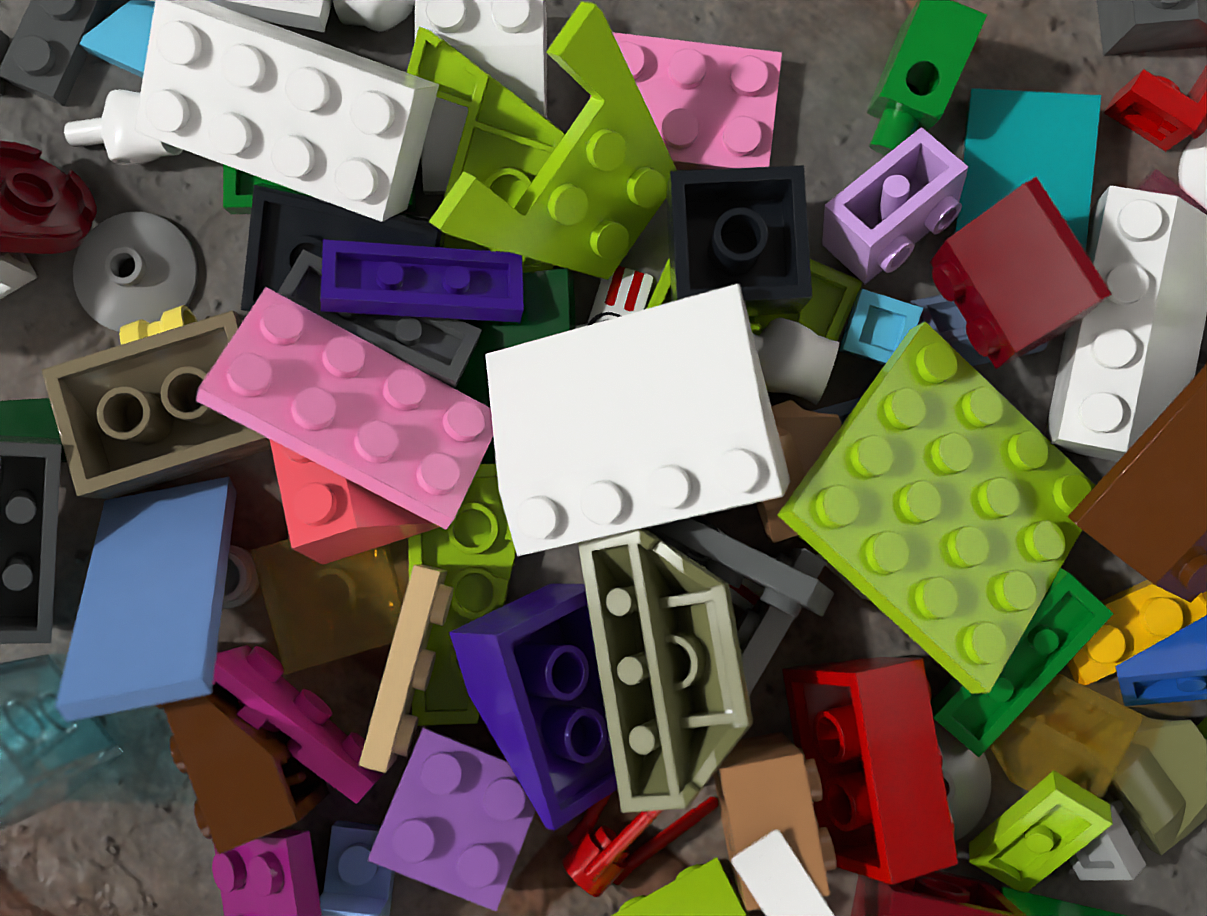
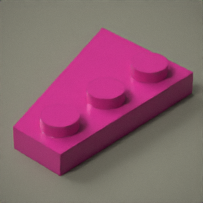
(276, 705)

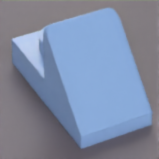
(351, 881)

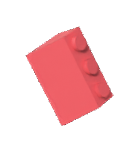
(333, 515)

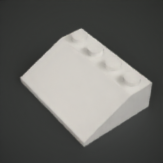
(633, 423)

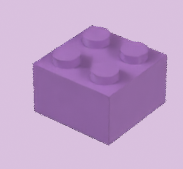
(455, 819)

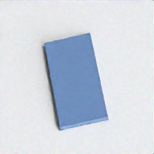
(150, 601)

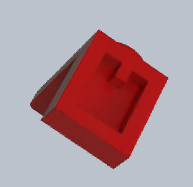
(1159, 110)

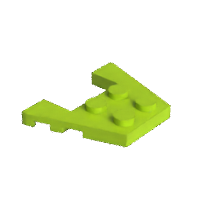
(502, 135)
(596, 183)

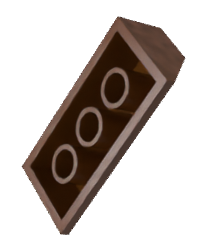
(1155, 498)

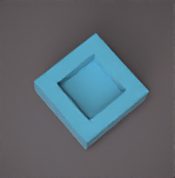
(877, 326)

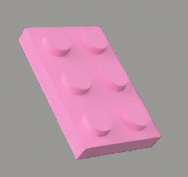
(707, 99)

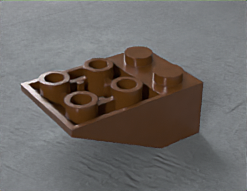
(240, 774)

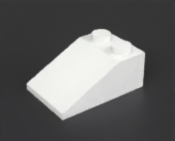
(501, 39)

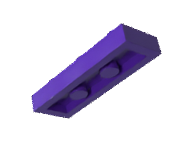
(421, 281)

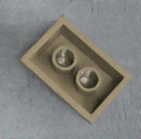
(134, 411)

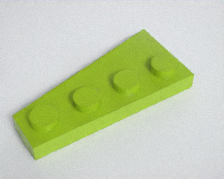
(479, 565)

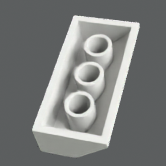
(1143, 340)

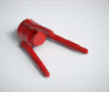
(604, 856)

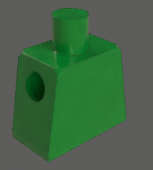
(930, 60)

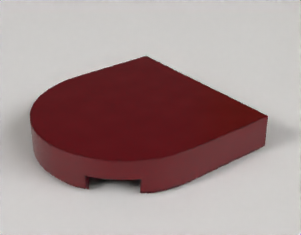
(40, 203)

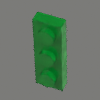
(1054, 635)

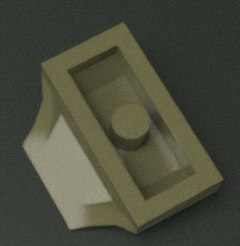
(1163, 782)

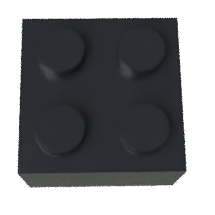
(741, 231)

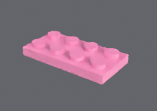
(350, 407)

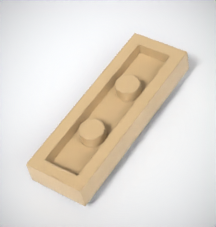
(407, 668)

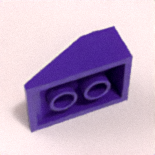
(542, 697)

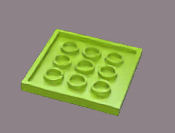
(942, 507)

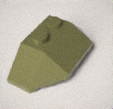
(664, 667)

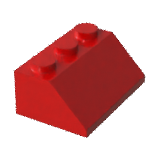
(876, 764)

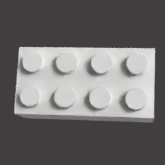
(284, 107)

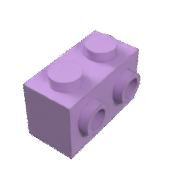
(894, 206)

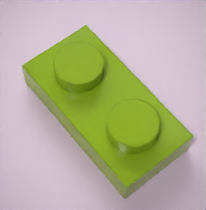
(1040, 832)

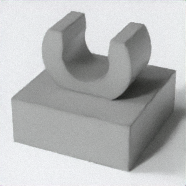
(1111, 854)

